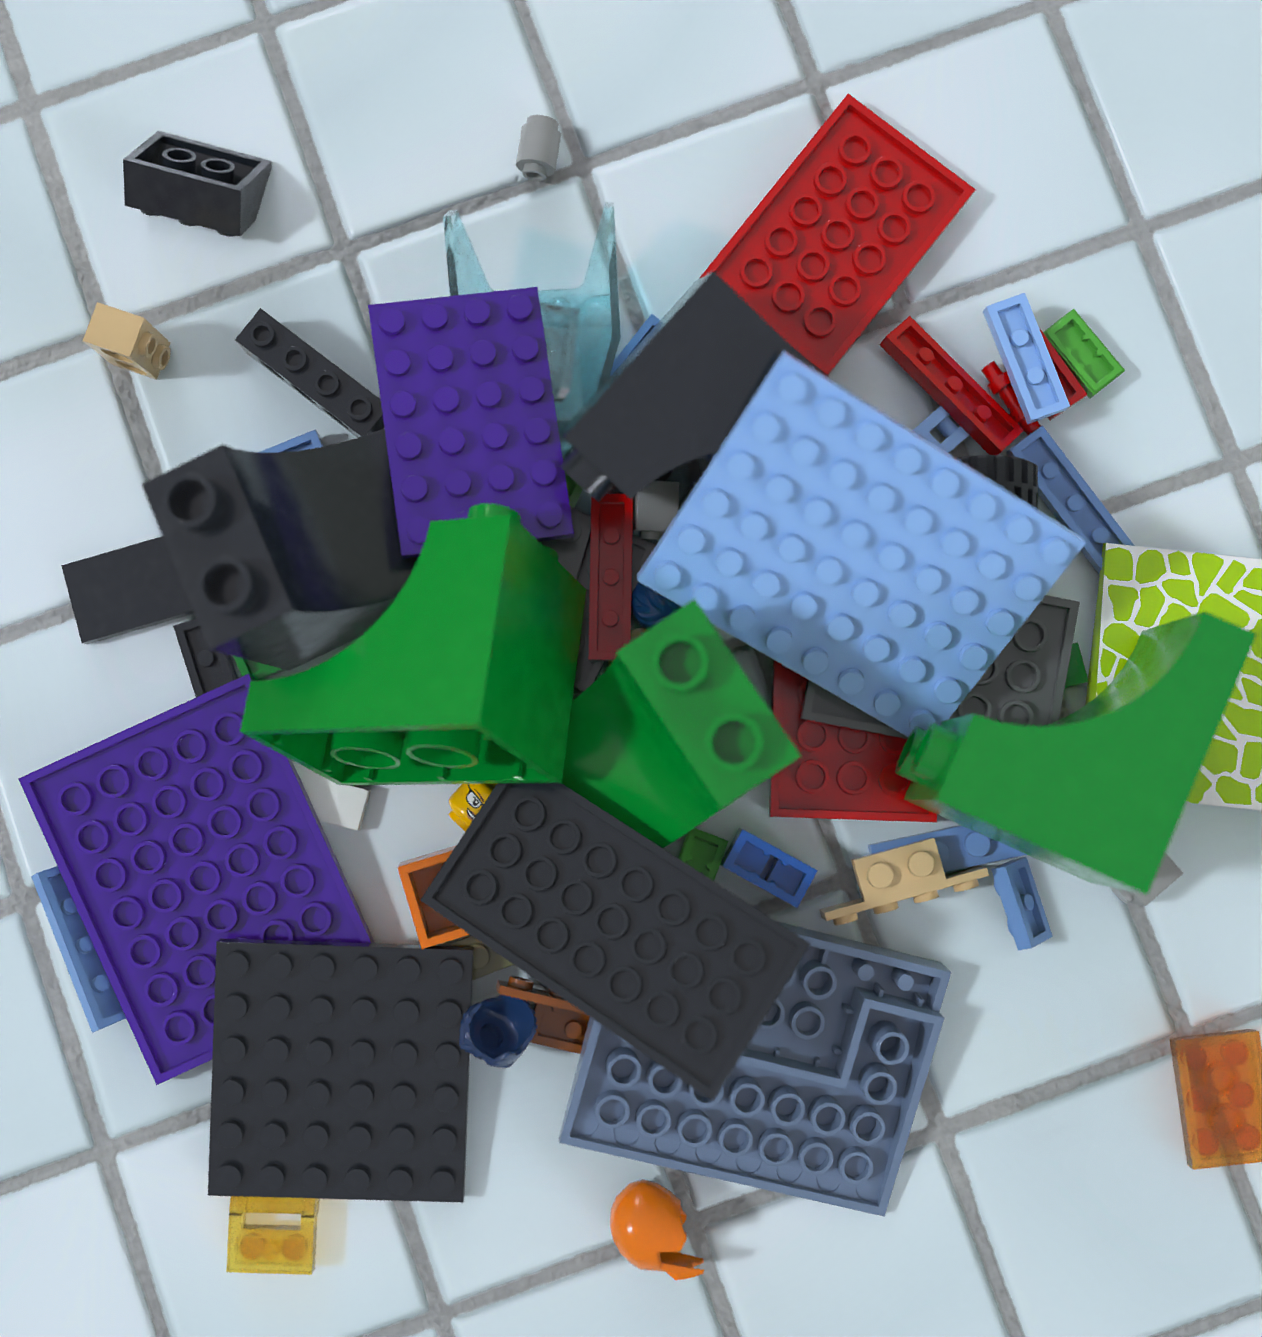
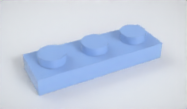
(1026, 358)

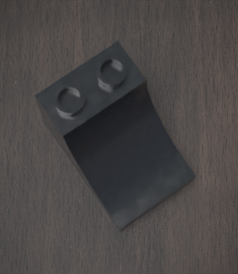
(673, 392)
(284, 546)

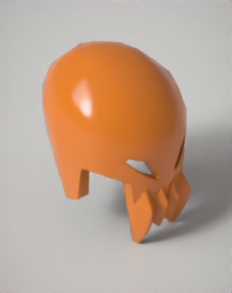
(650, 1230)

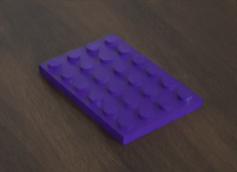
(469, 412)

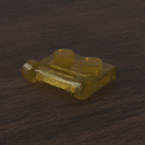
(272, 1247)

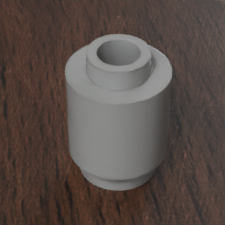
(538, 147)

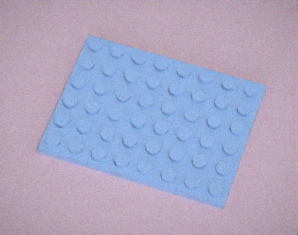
(857, 551)

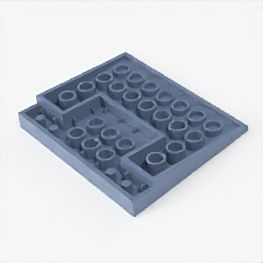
(813, 1101)

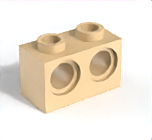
(127, 341)

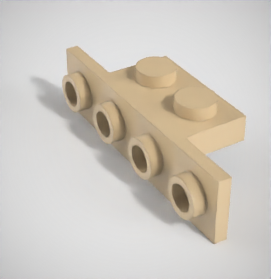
(899, 875)

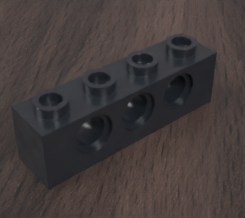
(311, 375)

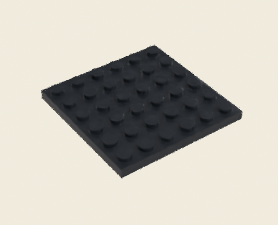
(339, 1071)

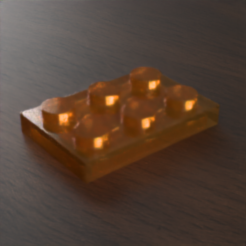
(1219, 1097)

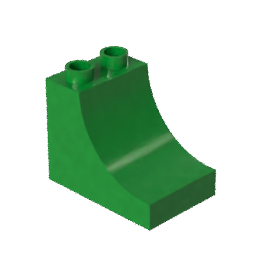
(452, 680)
(672, 731)
(1102, 782)

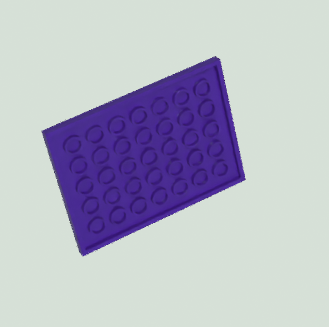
(184, 842)

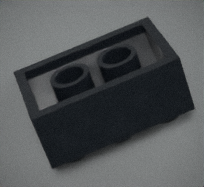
(195, 183)

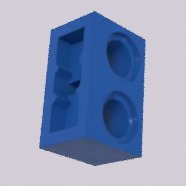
(768, 867)

